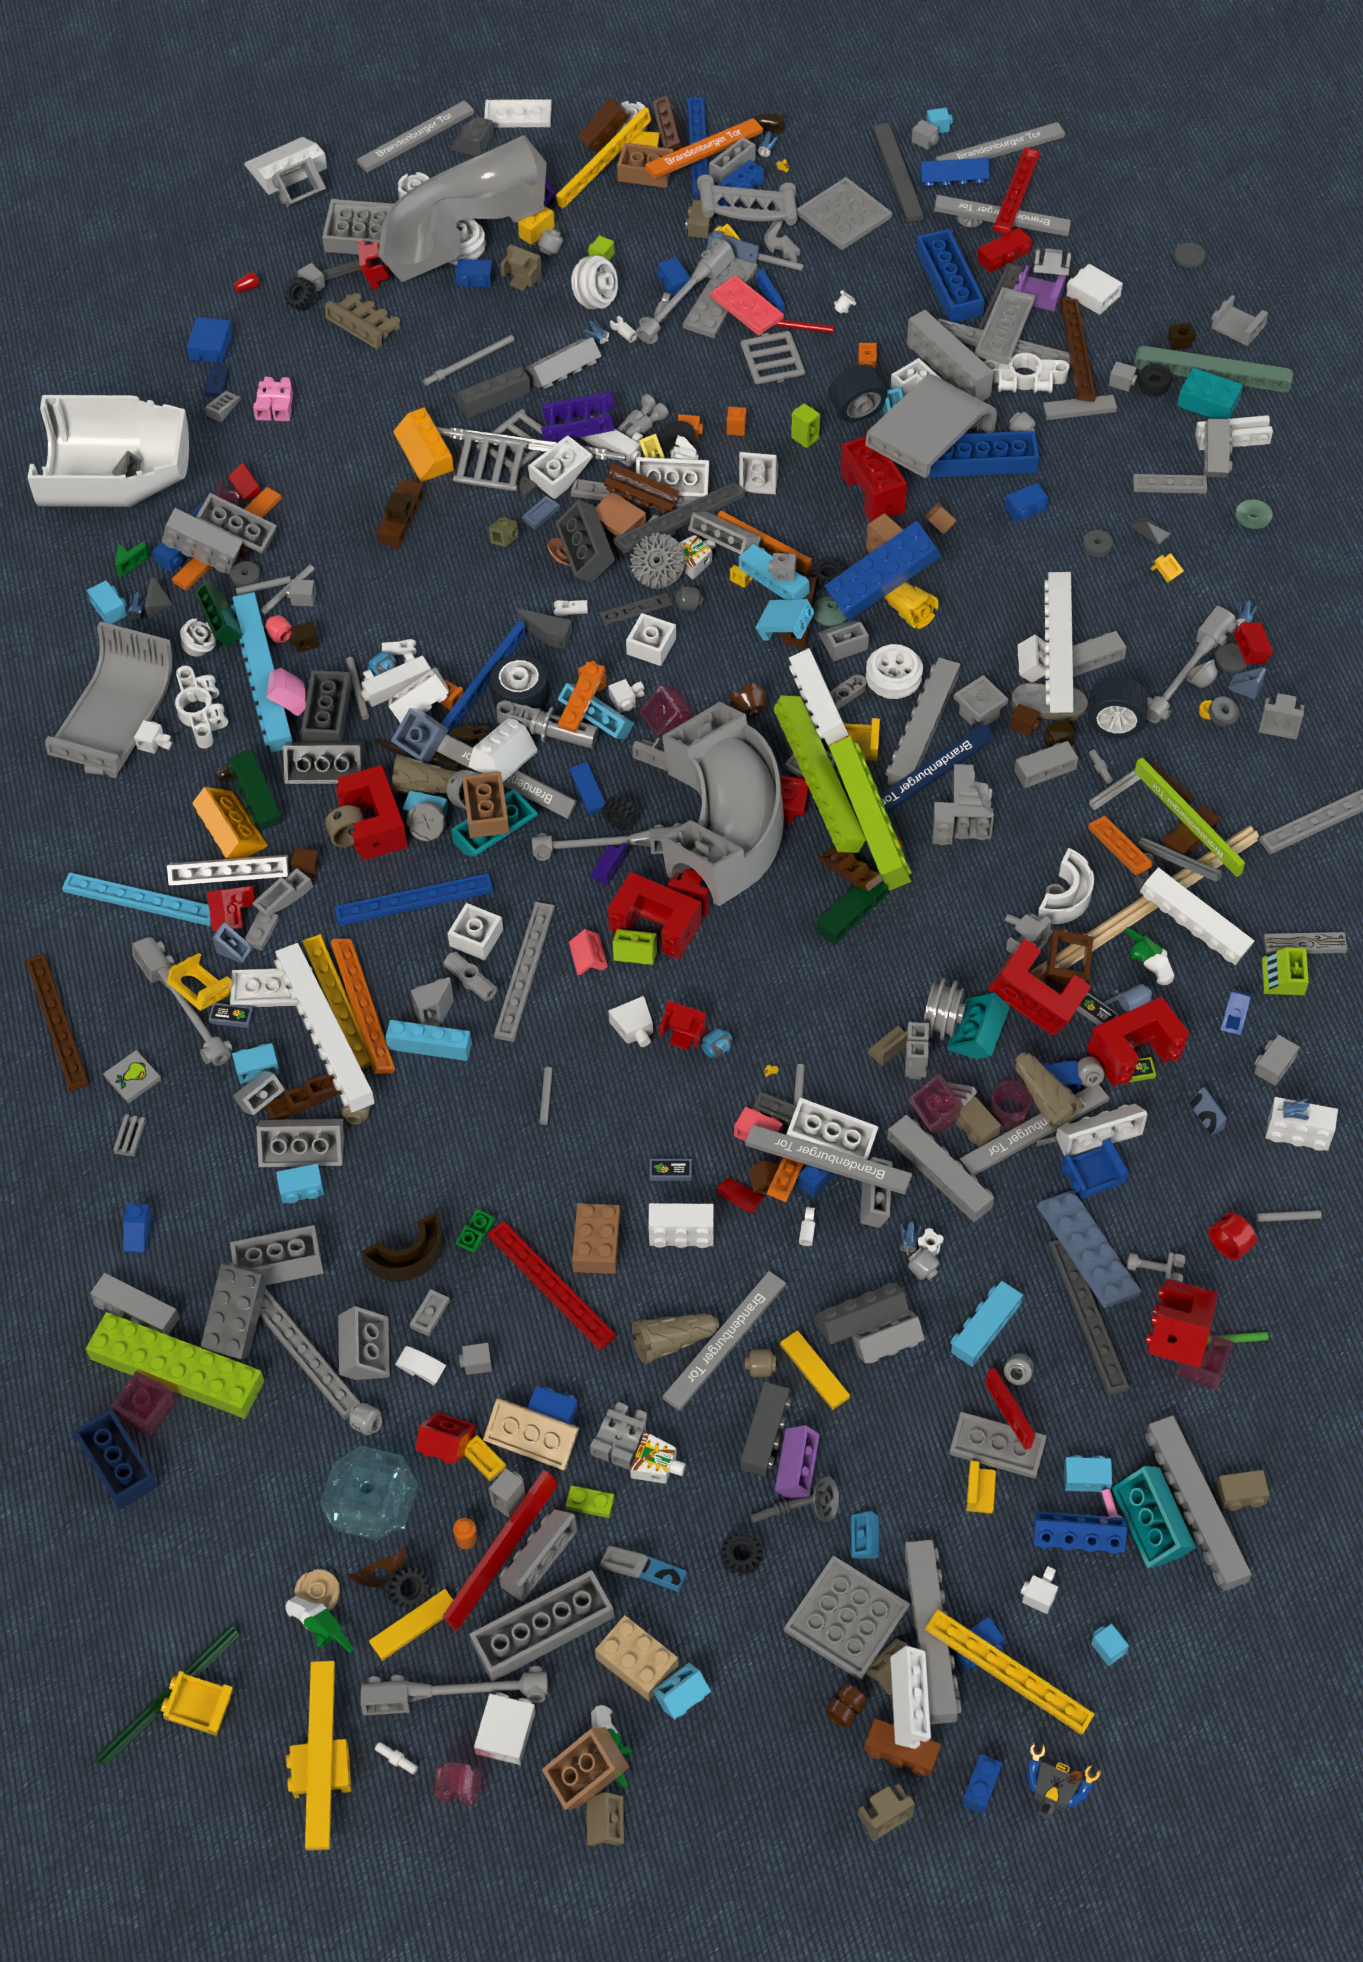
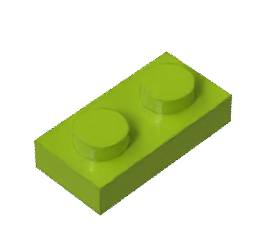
(590, 1501)

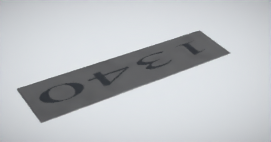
(636, 608)

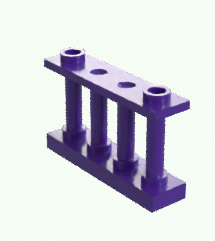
(576, 407)

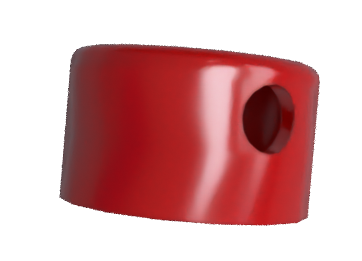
(1232, 1236)

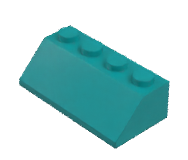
(518, 814)
(1153, 1517)

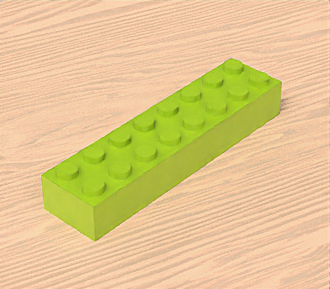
(871, 813)
(175, 1365)

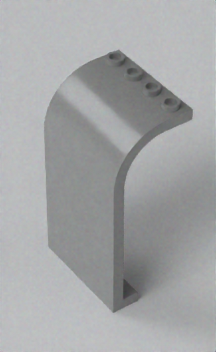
(928, 424)
(123, 692)

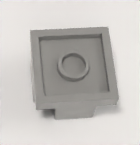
(1052, 262)
(980, 701)
(1282, 717)
(1033, 930)

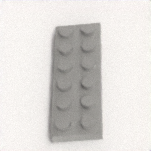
(707, 314)
(1005, 326)

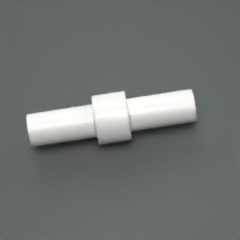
(396, 1758)

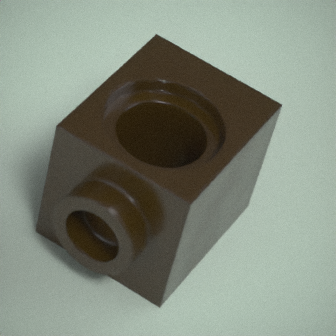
(1181, 336)
(398, 507)
(304, 637)
(1059, 733)

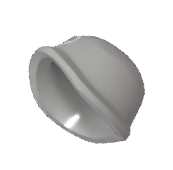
(1203, 674)

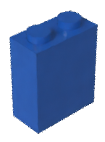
(209, 340)

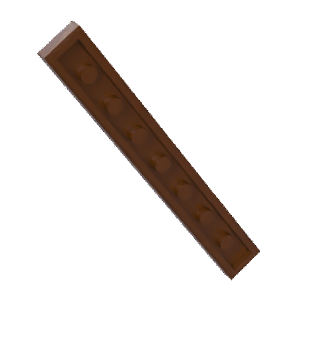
(1077, 349)
(57, 1023)

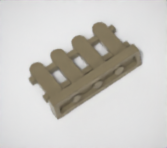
(355, 324)

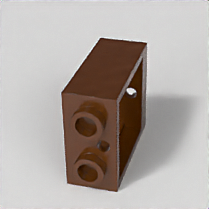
(1059, 975)

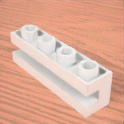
(1245, 431)
(910, 1697)

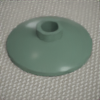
(1254, 514)
(828, 616)

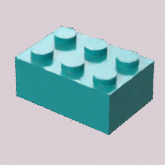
(1209, 394)

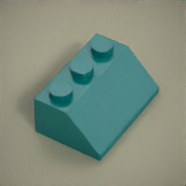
(980, 1026)

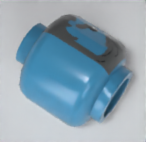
(381, 663)
(716, 1043)

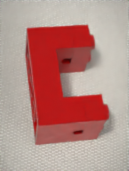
(876, 476)
(386, 830)
(659, 904)
(1031, 996)
(1151, 1023)
(1182, 1322)

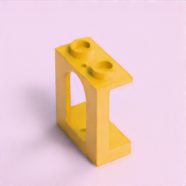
(215, 990)

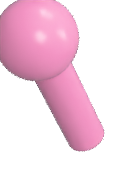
(1110, 1506)

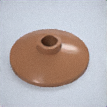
(558, 551)

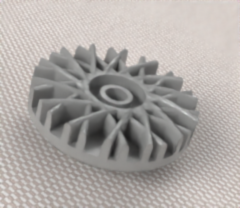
(647, 555)

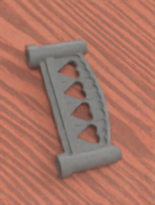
(784, 200)

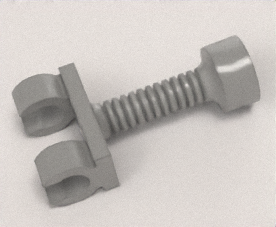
(1175, 1260)

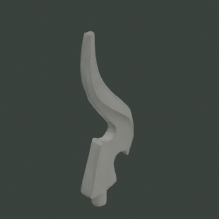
(772, 242)

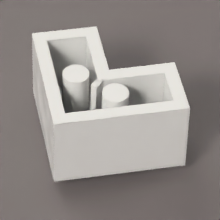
(910, 375)

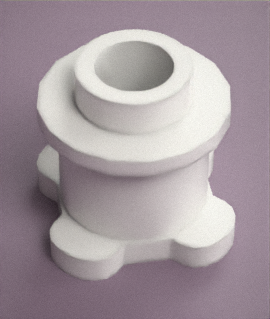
(844, 302)
(930, 1241)

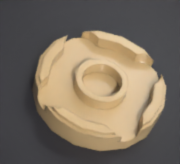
(318, 1587)

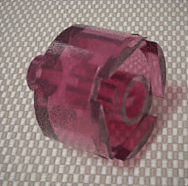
(457, 1783)

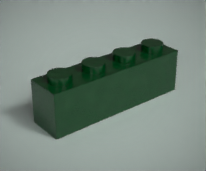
(218, 613)
(254, 789)
(849, 911)

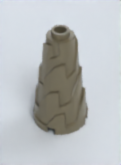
(419, 777)
(1051, 1096)
(668, 1334)

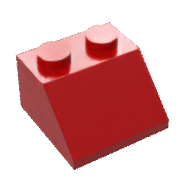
(444, 1437)

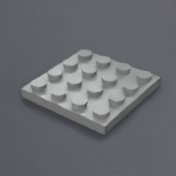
(844, 213)
(847, 1618)

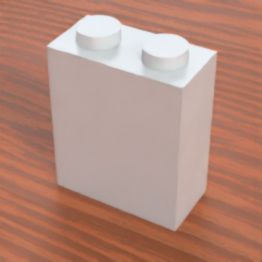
(1094, 289)
(505, 1728)

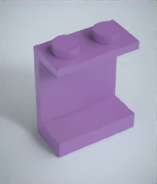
(1046, 293)

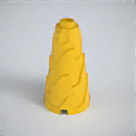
(913, 604)

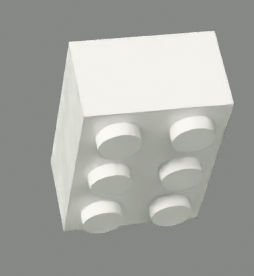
(1313, 1133)
(681, 1225)

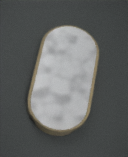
(1034, 696)

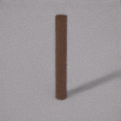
(1176, 786)

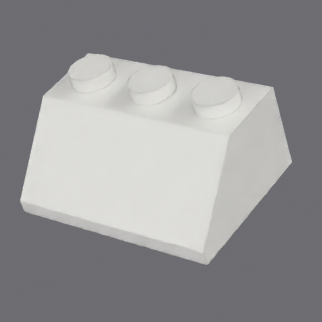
(419, 694)

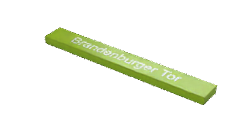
(1189, 817)

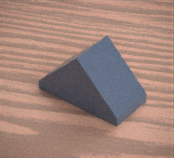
(1248, 682)
(231, 944)

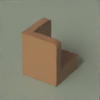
(940, 518)

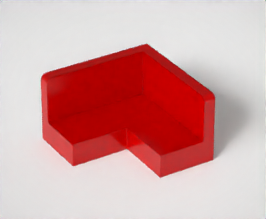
(226, 905)

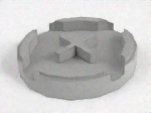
(426, 821)

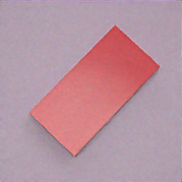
(747, 305)

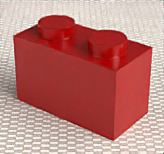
(1253, 643)

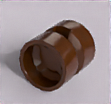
(843, 1708)

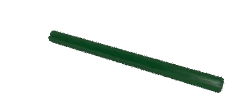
(155, 1706)

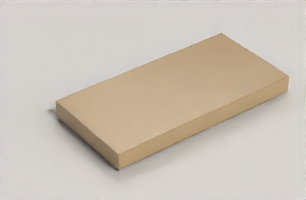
(531, 1434)

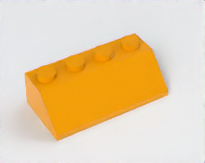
(423, 445)
(228, 823)

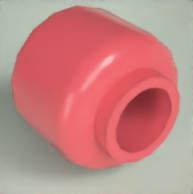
(278, 629)

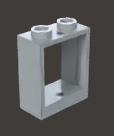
(312, 175)

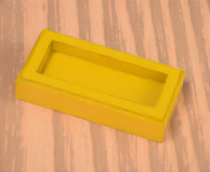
(484, 1458)

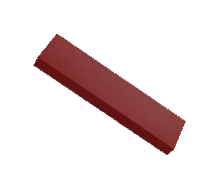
(1009, 1409)

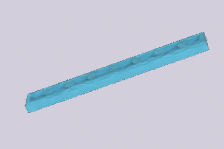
(137, 898)

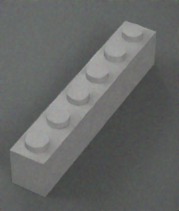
(940, 1168)

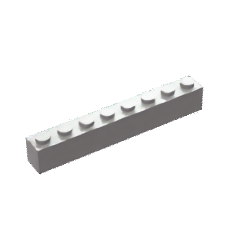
(924, 720)
(1198, 1503)
(925, 1599)

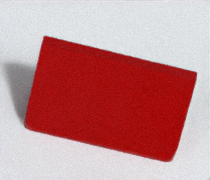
(244, 483)
(739, 1195)

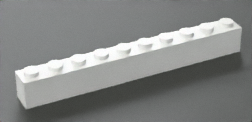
(1060, 642)
(324, 1028)

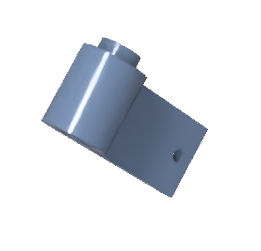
(741, 249)
(1132, 997)

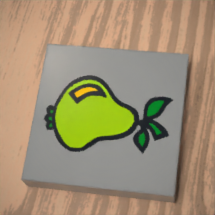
(132, 1076)

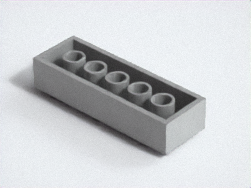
(949, 356)
(541, 1625)

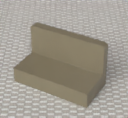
(889, 1046)
(881, 1667)
(605, 1819)

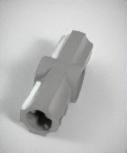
(477, 983)

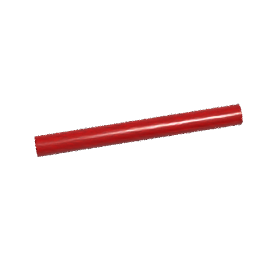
(805, 326)

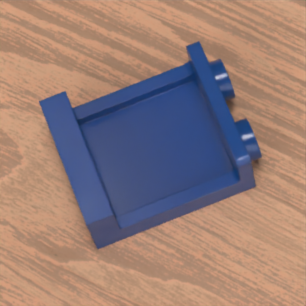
(1095, 1170)

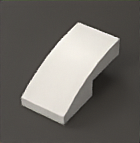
(420, 1364)

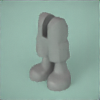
(639, 421)

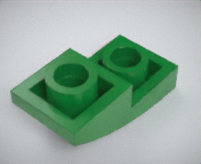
(476, 1231)

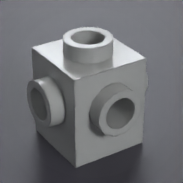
(783, 566)

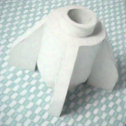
(684, 450)

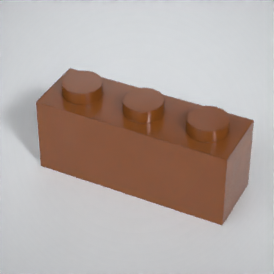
(882, 1744)

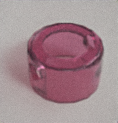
(1016, 1092)

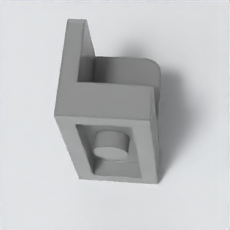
(650, 753)

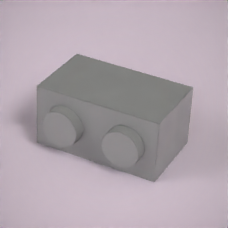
(1276, 1060)
(258, 1092)
(507, 1492)

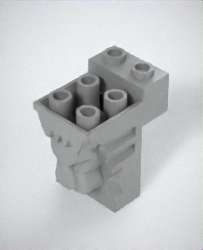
(969, 812)

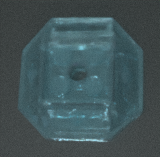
(373, 1513)

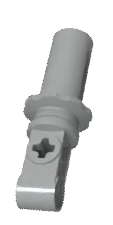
(546, 724)

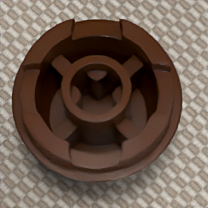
(749, 700)

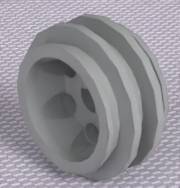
(944, 1009)

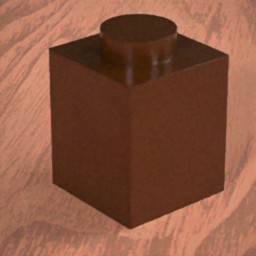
(1025, 720)
(306, 861)
(762, 1176)

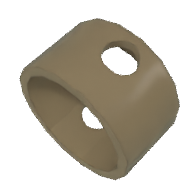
(339, 829)

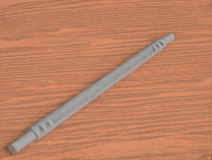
(533, 444)

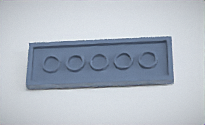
(1089, 1249)

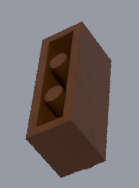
(604, 125)
(1183, 839)

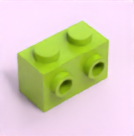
(805, 425)
(635, 947)

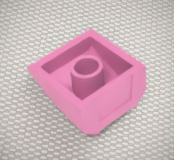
(287, 691)

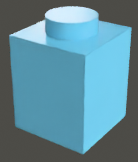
(940, 119)
(1109, 1644)

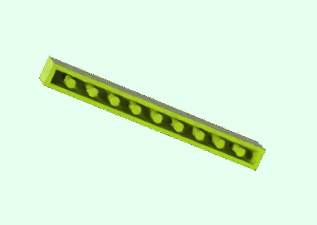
(819, 774)

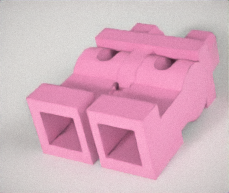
(274, 400)

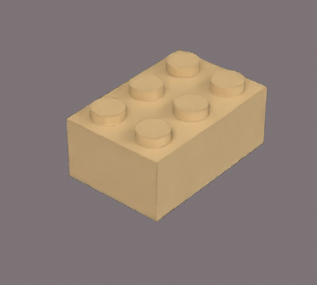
(636, 1657)

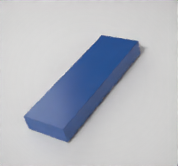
(769, 291)
(587, 788)

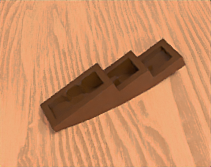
(850, 869)
(302, 1098)

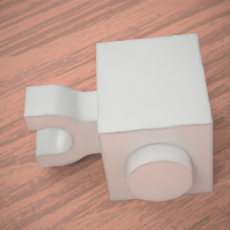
(624, 696)
(151, 736)
(1040, 1592)

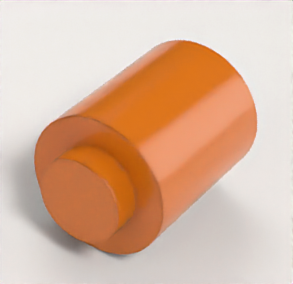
(465, 1533)

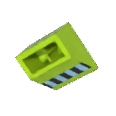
(1285, 972)

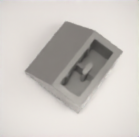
(845, 639)
(433, 1001)

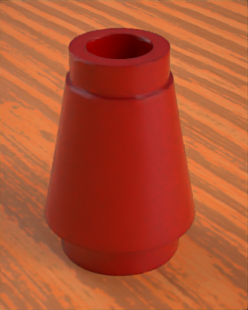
(247, 282)

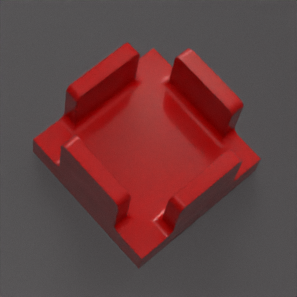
(369, 265)
(794, 797)
(690, 886)
(685, 1023)

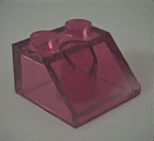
(665, 710)
(936, 1104)

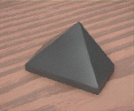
(127, 465)
(1150, 530)
(156, 599)

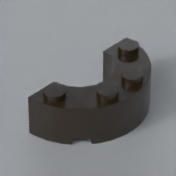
(410, 1262)

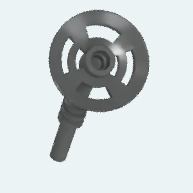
(818, 1500)

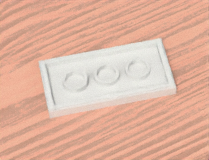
(518, 113)
(260, 988)

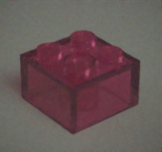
(143, 1403)

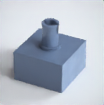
(419, 735)

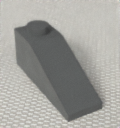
(549, 629)

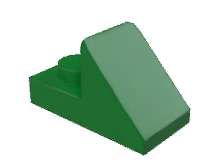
(127, 561)

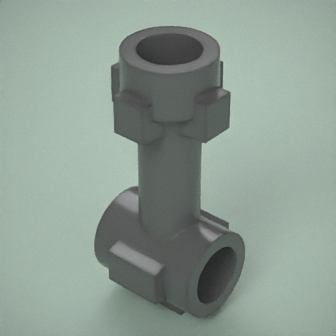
(1141, 878)

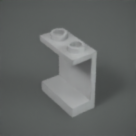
(1237, 323)

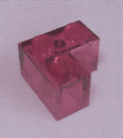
(1212, 1364)

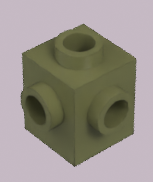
(503, 532)

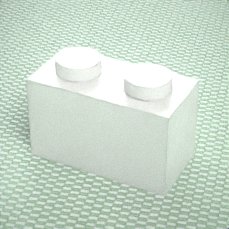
(1032, 658)

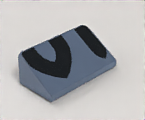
(1208, 1111)

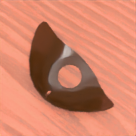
(366, 1576)

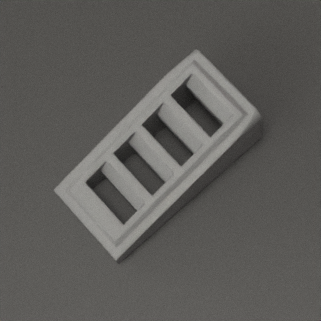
(221, 414)

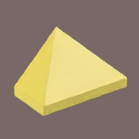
(651, 447)

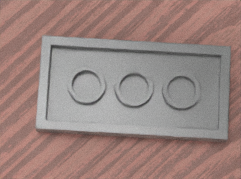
(995, 1445)

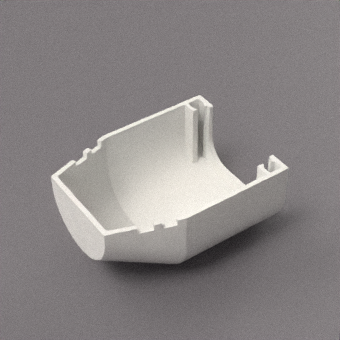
(92, 436)

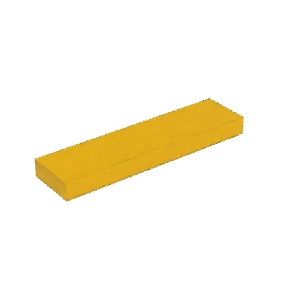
(815, 1370)
(411, 1625)

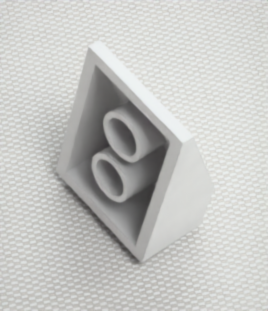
(559, 466)
(758, 473)

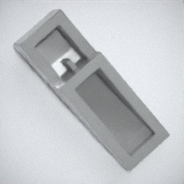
(283, 893)

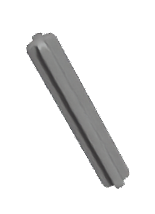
(1113, 790)

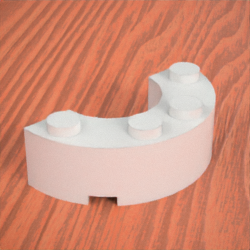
(1074, 902)

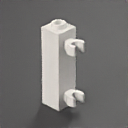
(618, 443)
(389, 683)

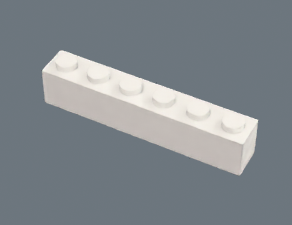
(818, 697)
(228, 869)
(1196, 916)

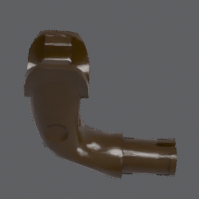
(771, 122)

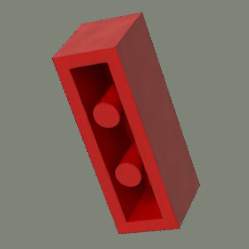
(1004, 250)

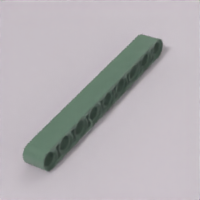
(1242, 372)

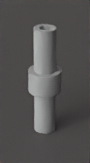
(1100, 766)

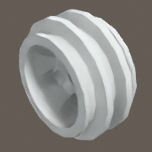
(472, 240)
(594, 282)
(887, 671)

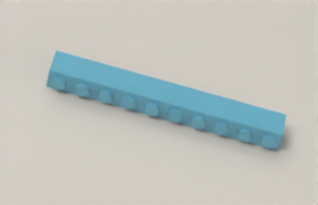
(260, 666)

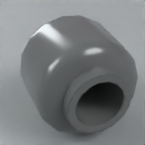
(688, 598)

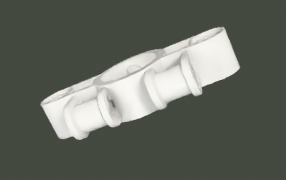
(1046, 373)
(195, 690)

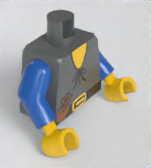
(1056, 1783)

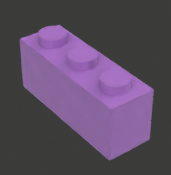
(797, 1462)

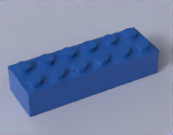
(950, 275)
(989, 455)
(883, 570)

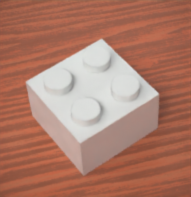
(651, 639)
(475, 931)

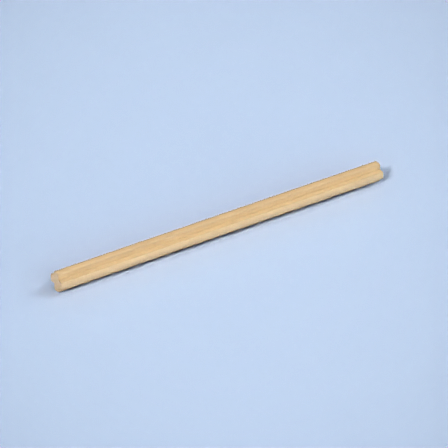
(1141, 907)

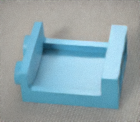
(785, 617)

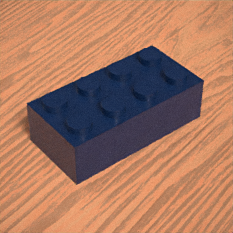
(115, 1459)

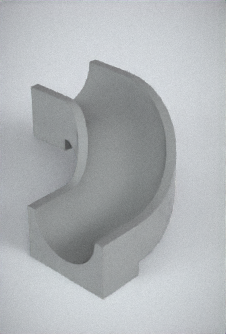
(497, 184)
(739, 796)

